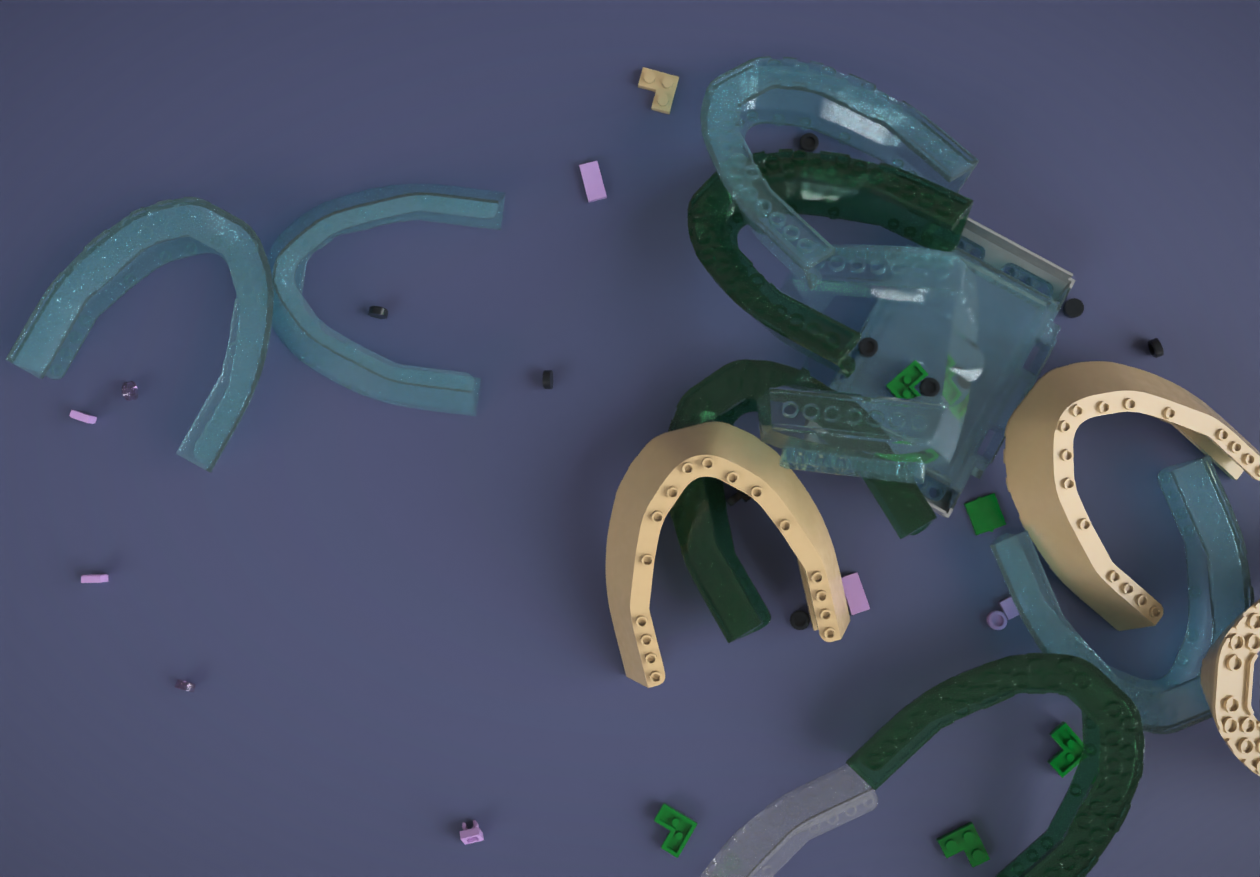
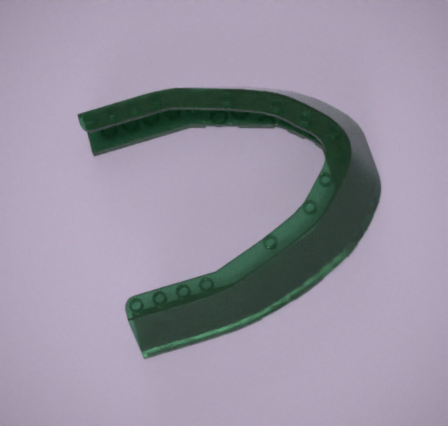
(825, 187)
(701, 509)
(1104, 777)

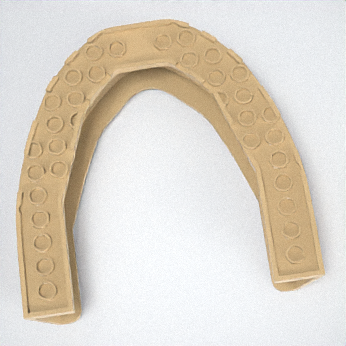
(1042, 472)
(651, 490)
(1229, 682)

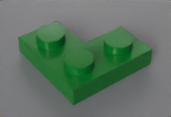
(903, 384)
(1070, 751)
(680, 828)
(967, 840)

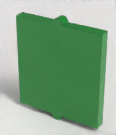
(985, 514)

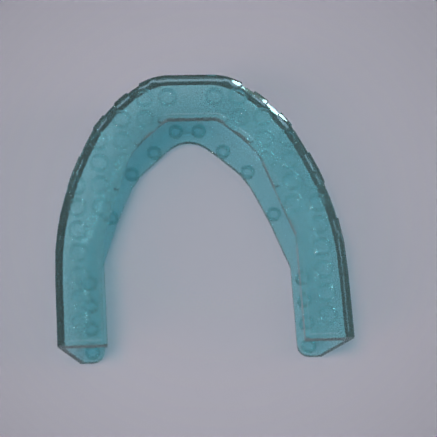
(828, 103)
(126, 256)
(339, 356)
(1216, 595)

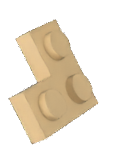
(664, 86)

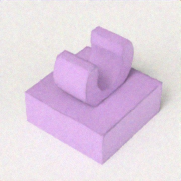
(471, 835)

